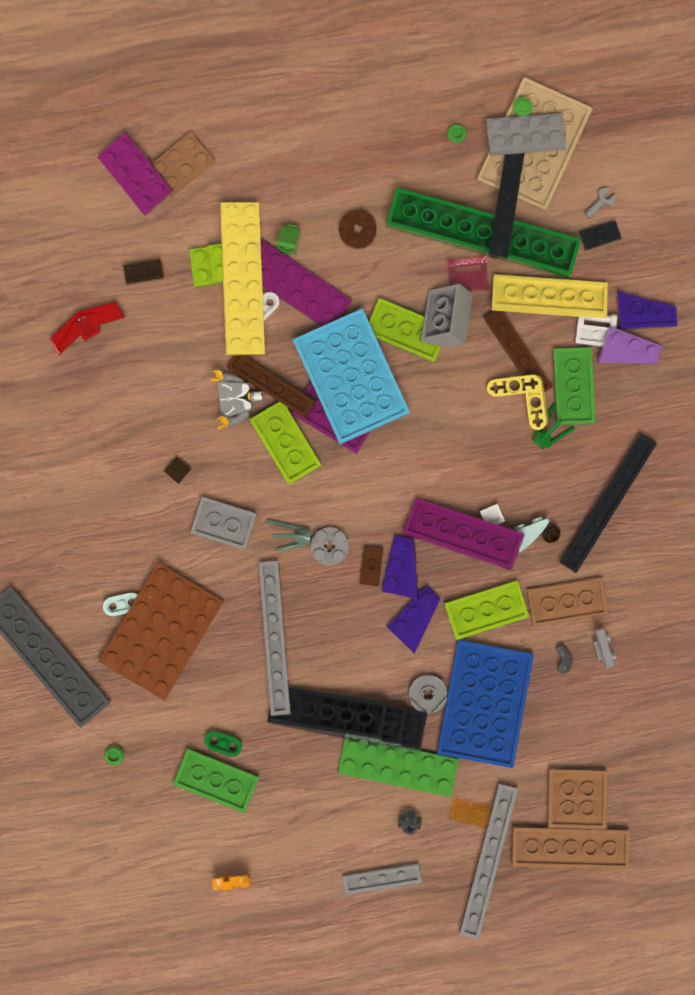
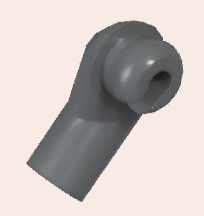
(566, 661)

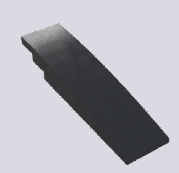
(354, 719)

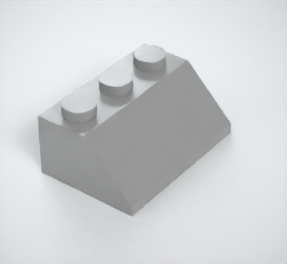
(447, 316)

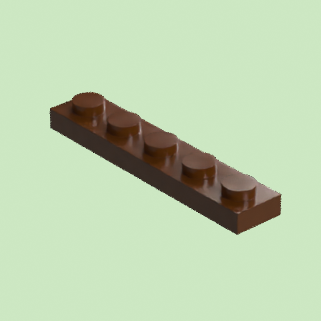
(515, 348)
(271, 385)

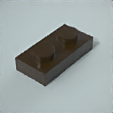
(143, 272)

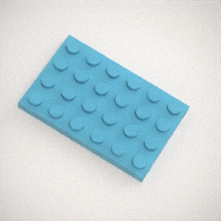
(351, 376)

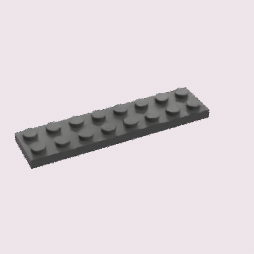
(49, 659)

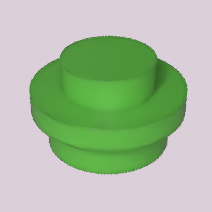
(522, 106)
(457, 133)
(114, 755)

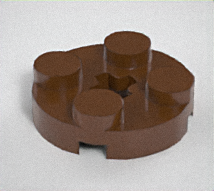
(352, 239)

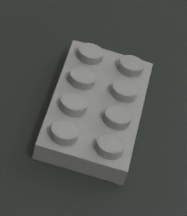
(526, 134)

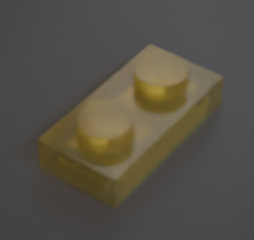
(470, 814)

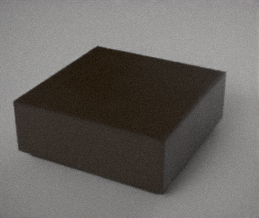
(177, 470)

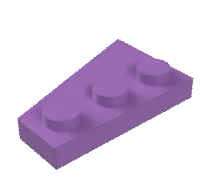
(628, 349)

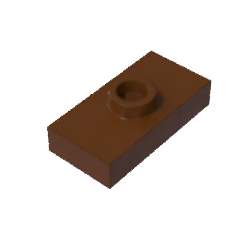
(371, 566)

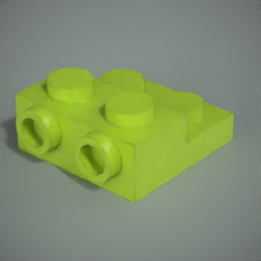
(207, 265)

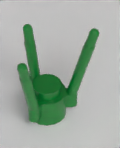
(543, 438)

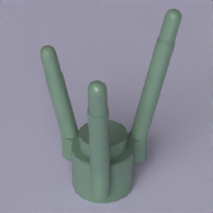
(301, 536)

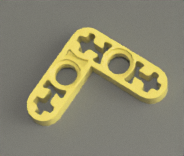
(530, 392)

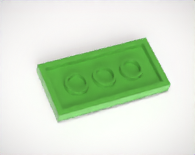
(574, 386)
(216, 780)

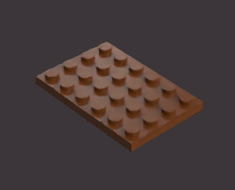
(161, 631)

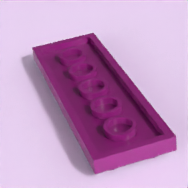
(301, 287)
(464, 534)

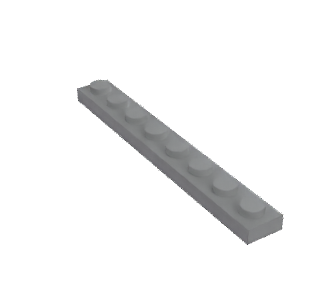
(274, 638)
(488, 861)

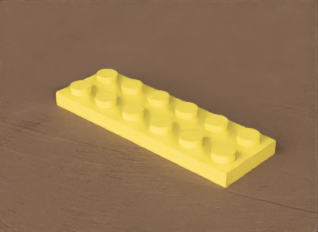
(549, 296)

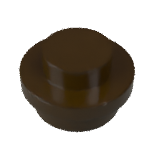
(551, 533)

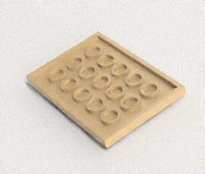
(541, 169)

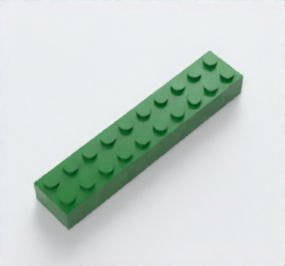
(473, 229)

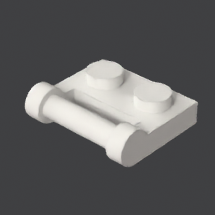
(593, 335)

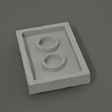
(223, 523)

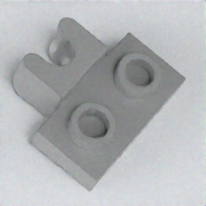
(604, 649)

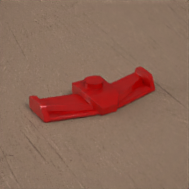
(85, 324)

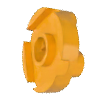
(231, 882)

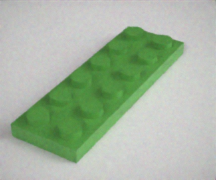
(399, 767)

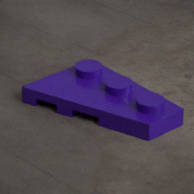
(644, 313)
(401, 569)
(414, 619)

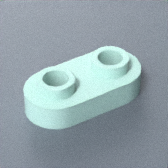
(121, 602)

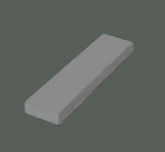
(382, 879)

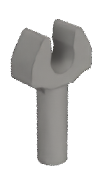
(600, 202)

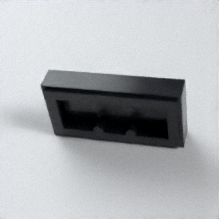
(600, 235)

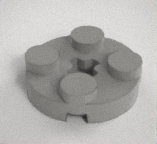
(338, 539)
(428, 705)

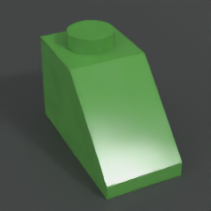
(288, 239)

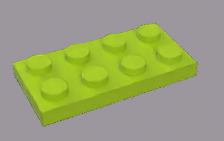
(401, 329)
(285, 442)
(486, 610)

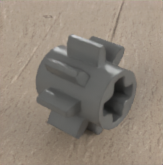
(409, 822)

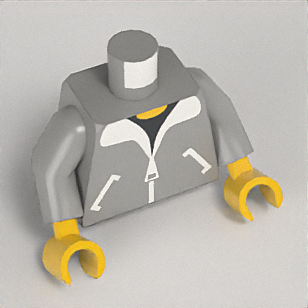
(234, 398)

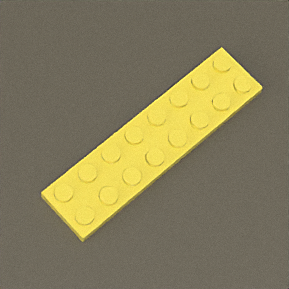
(242, 278)

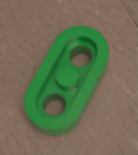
(223, 743)

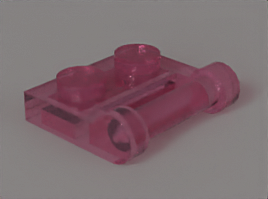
(470, 280)

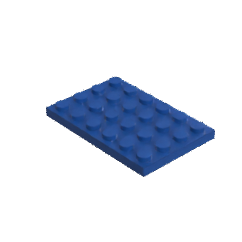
(485, 704)

